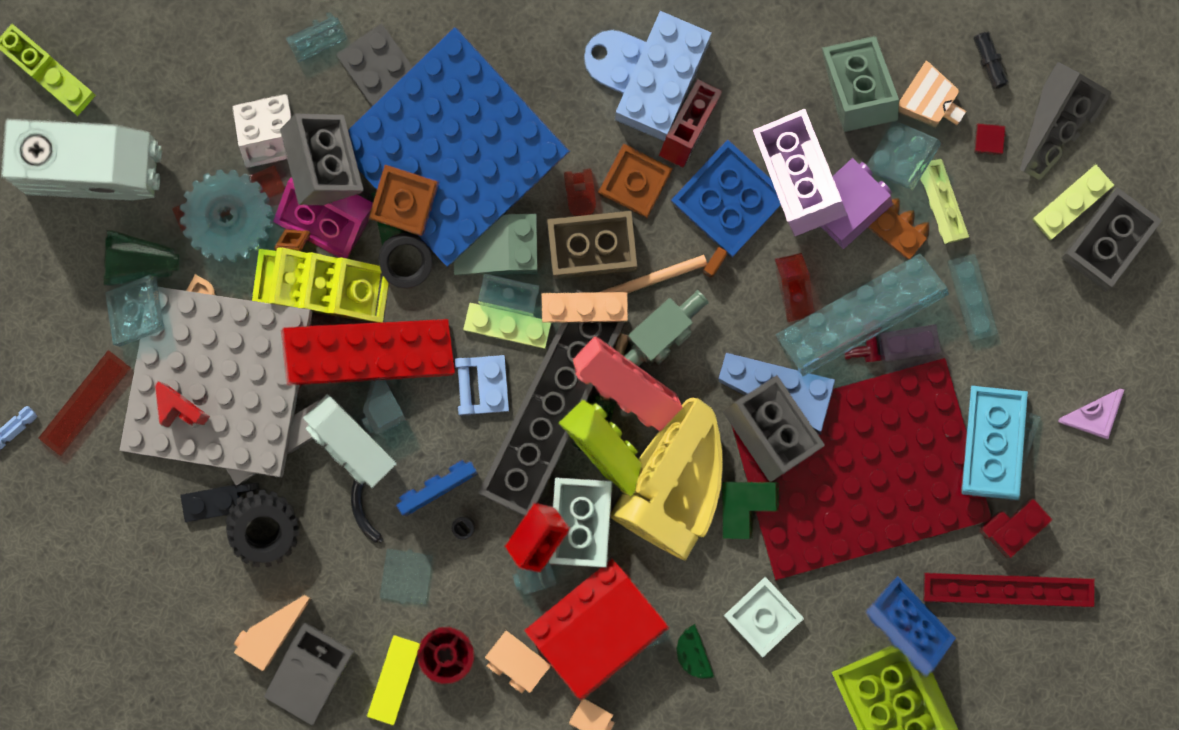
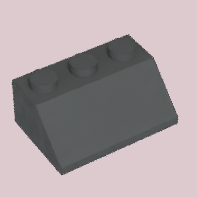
(320, 158)
(773, 428)

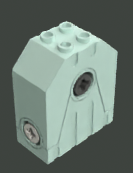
(81, 160)

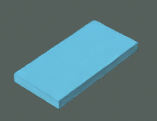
(994, 442)

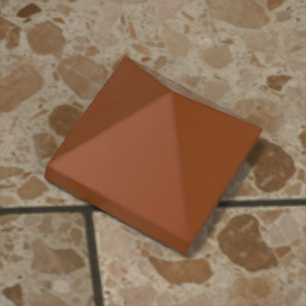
(292, 239)

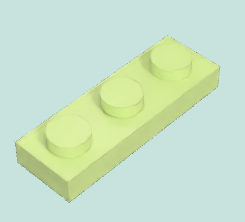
(943, 202)
(1073, 202)
(506, 325)

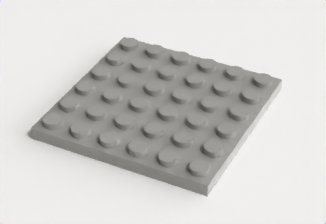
(229, 365)

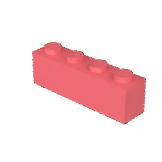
(626, 384)

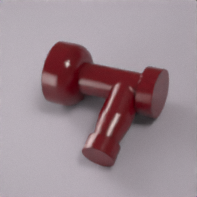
(869, 351)

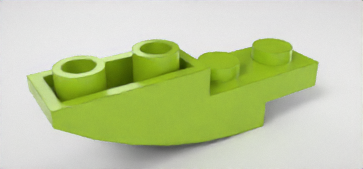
(45, 70)

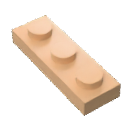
(584, 307)

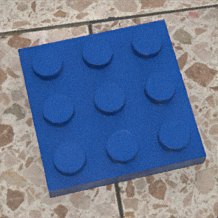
(728, 198)
(910, 626)

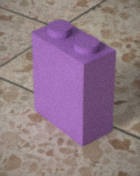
(862, 199)

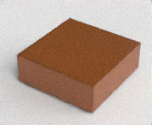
(715, 262)

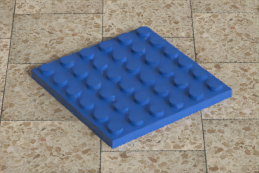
(461, 128)

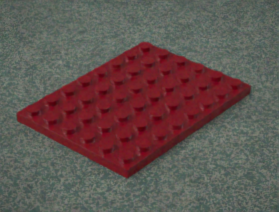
(879, 480)

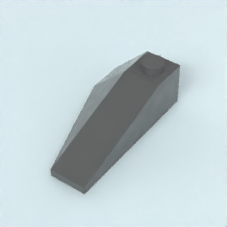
(1063, 107)

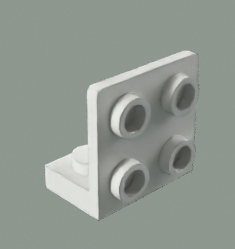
(259, 129)

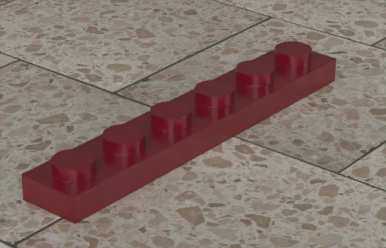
(1008, 589)

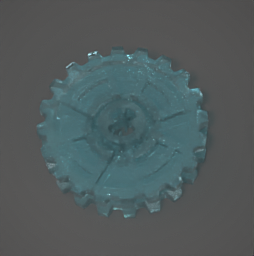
(245, 205)

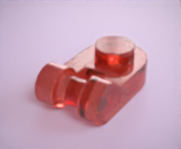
(583, 201)

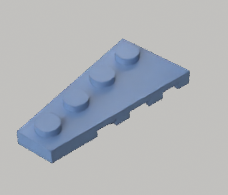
(810, 392)

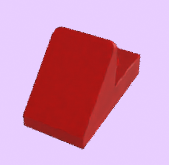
(171, 403)

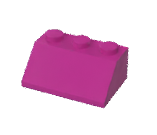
(331, 226)

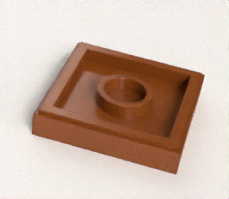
(635, 181)
(403, 200)

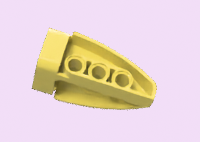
(676, 482)

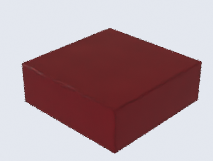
(989, 139)
(993, 525)

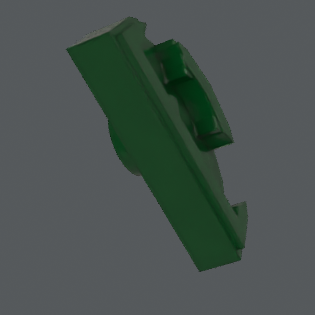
(692, 654)

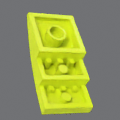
(328, 285)

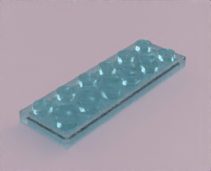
(862, 314)

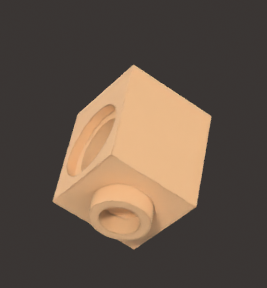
(591, 717)

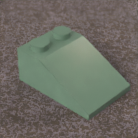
(861, 84)
(503, 249)

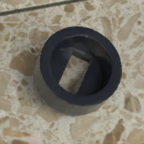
(459, 531)

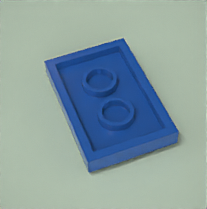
(436, 487)

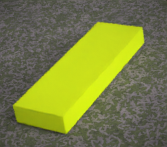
(393, 680)

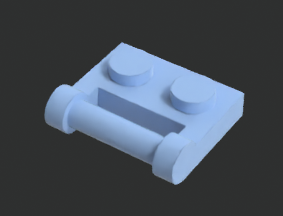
(491, 385)

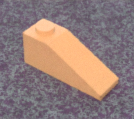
(265, 638)

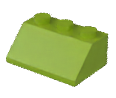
(603, 445)

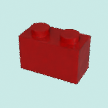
(537, 537)

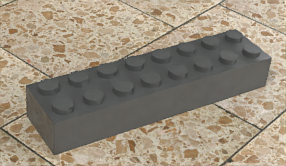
(535, 435)

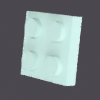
(763, 617)

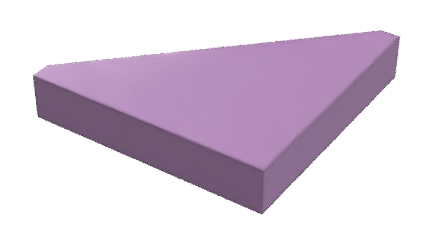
(1095, 417)

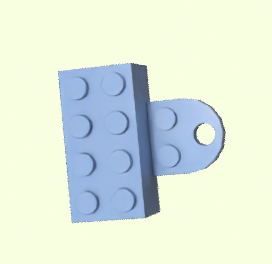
(650, 73)

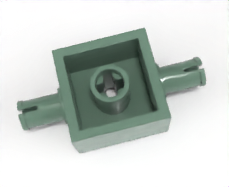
(662, 329)

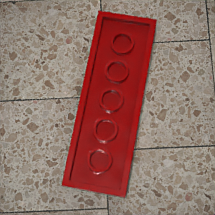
(367, 351)

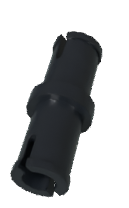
(991, 60)

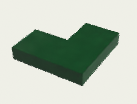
(740, 500)

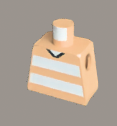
(931, 98)

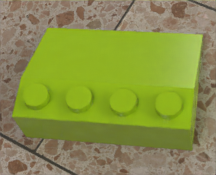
(891, 694)

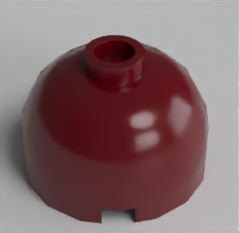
(445, 655)

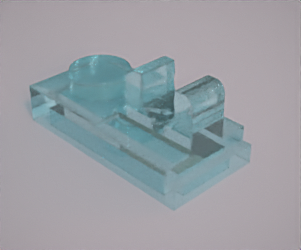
(316, 38)

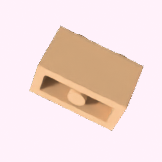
(517, 661)

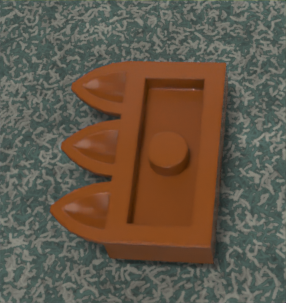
(898, 230)

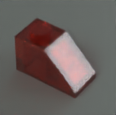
(794, 286)

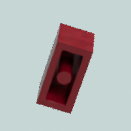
(1020, 528)

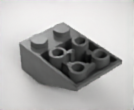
(309, 673)

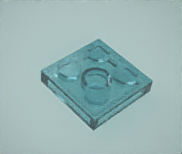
(903, 155)
(134, 311)

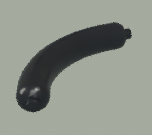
(359, 515)

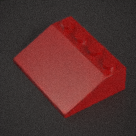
(596, 629)

